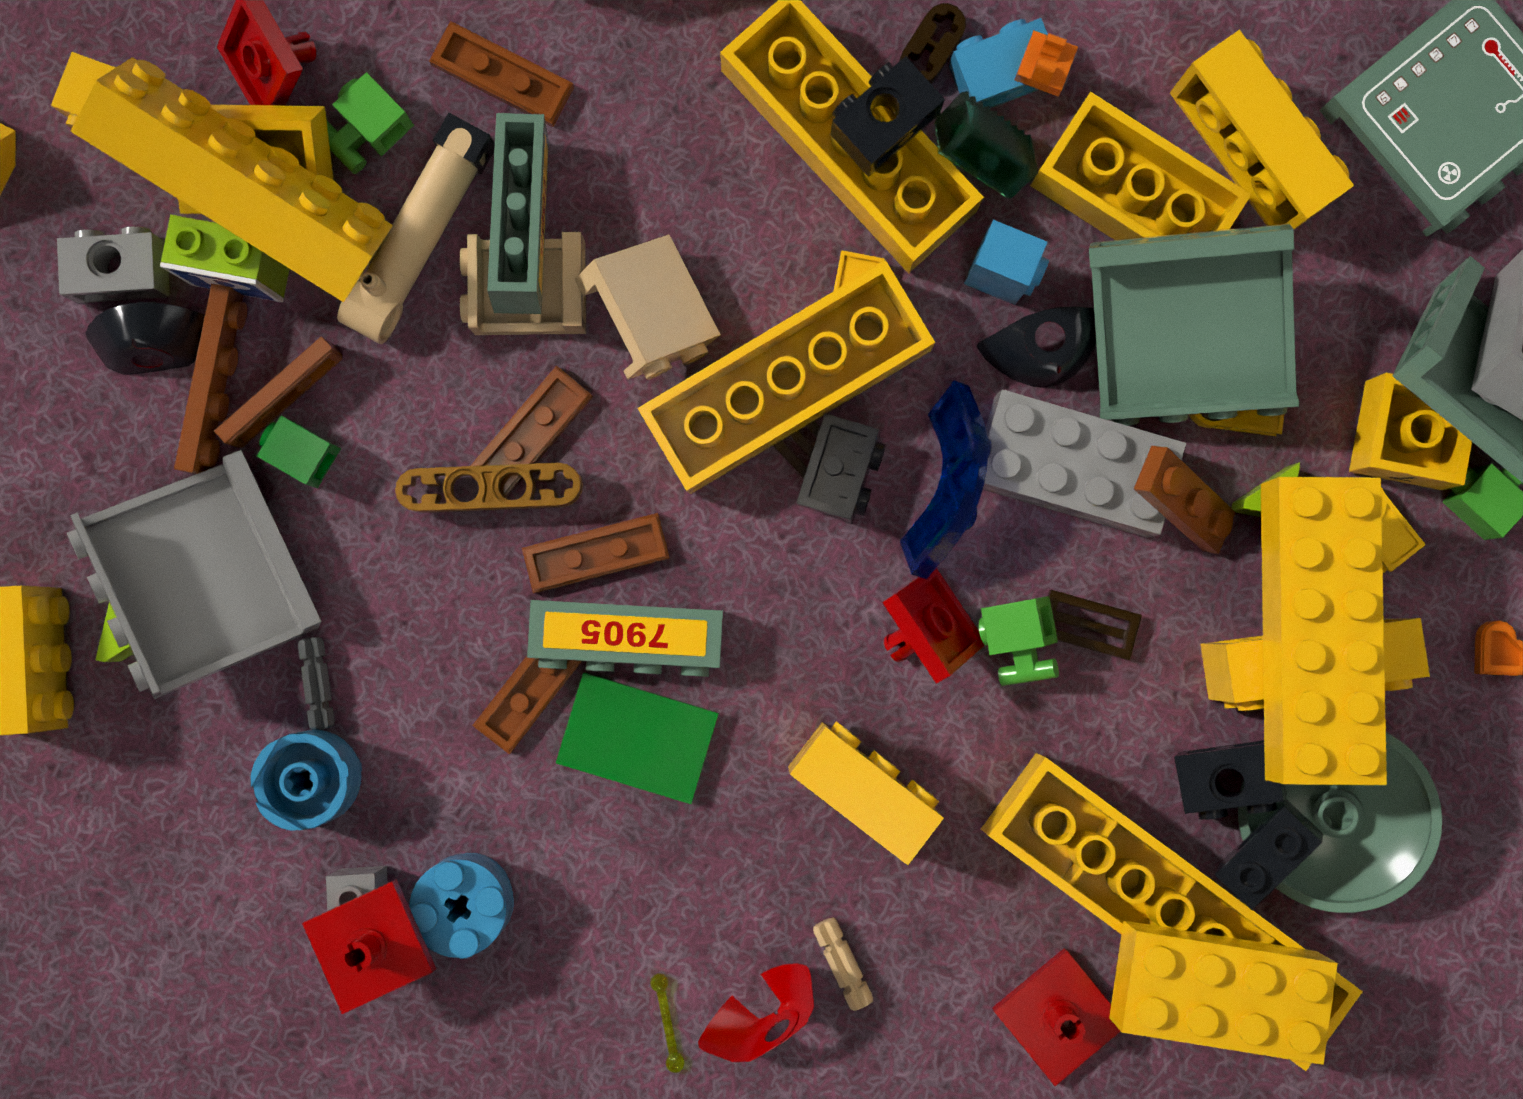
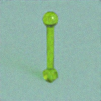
(675, 1060)

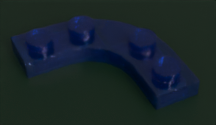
(962, 480)

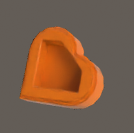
(1498, 650)

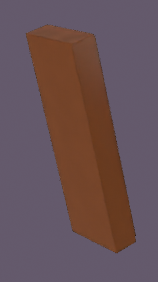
(501, 73)
(279, 393)
(535, 426)
(595, 553)
(522, 702)

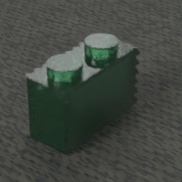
(986, 145)

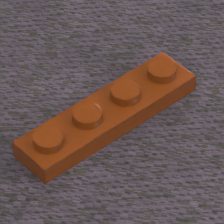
(213, 364)

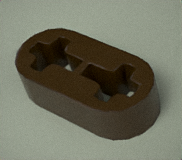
(939, 51)

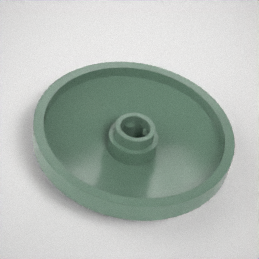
(1373, 836)

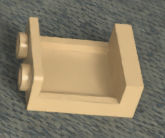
(561, 298)
(652, 305)

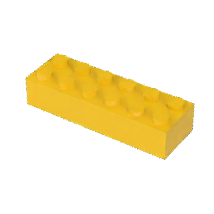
(796, 80)
(231, 175)
(787, 377)
(1323, 631)

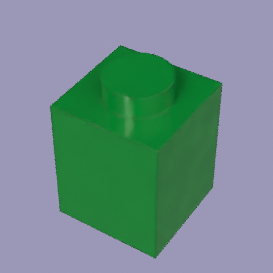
(297, 451)

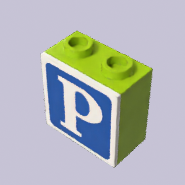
(209, 253)

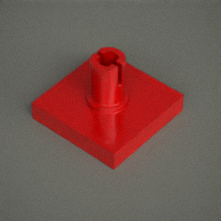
(260, 55)
(932, 626)
(369, 946)
(1058, 1016)

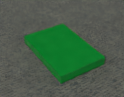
(637, 738)

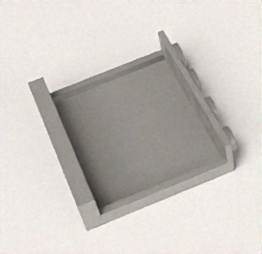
(194, 576)

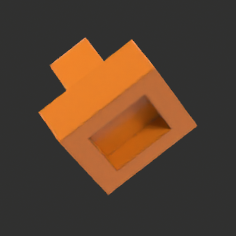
(1046, 62)

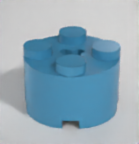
(281, 787)
(488, 907)

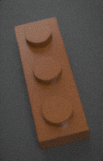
(1184, 499)

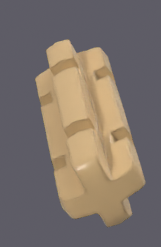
(843, 964)

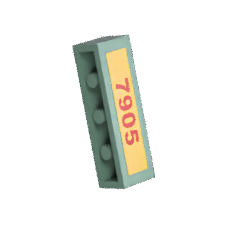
(518, 214)
(624, 635)

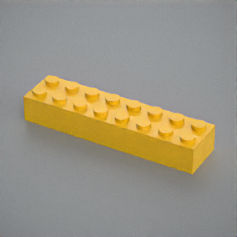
(1123, 869)

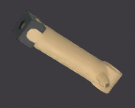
(379, 296)

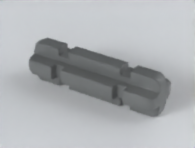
(316, 683)

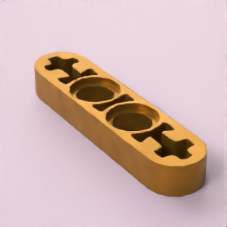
(489, 482)

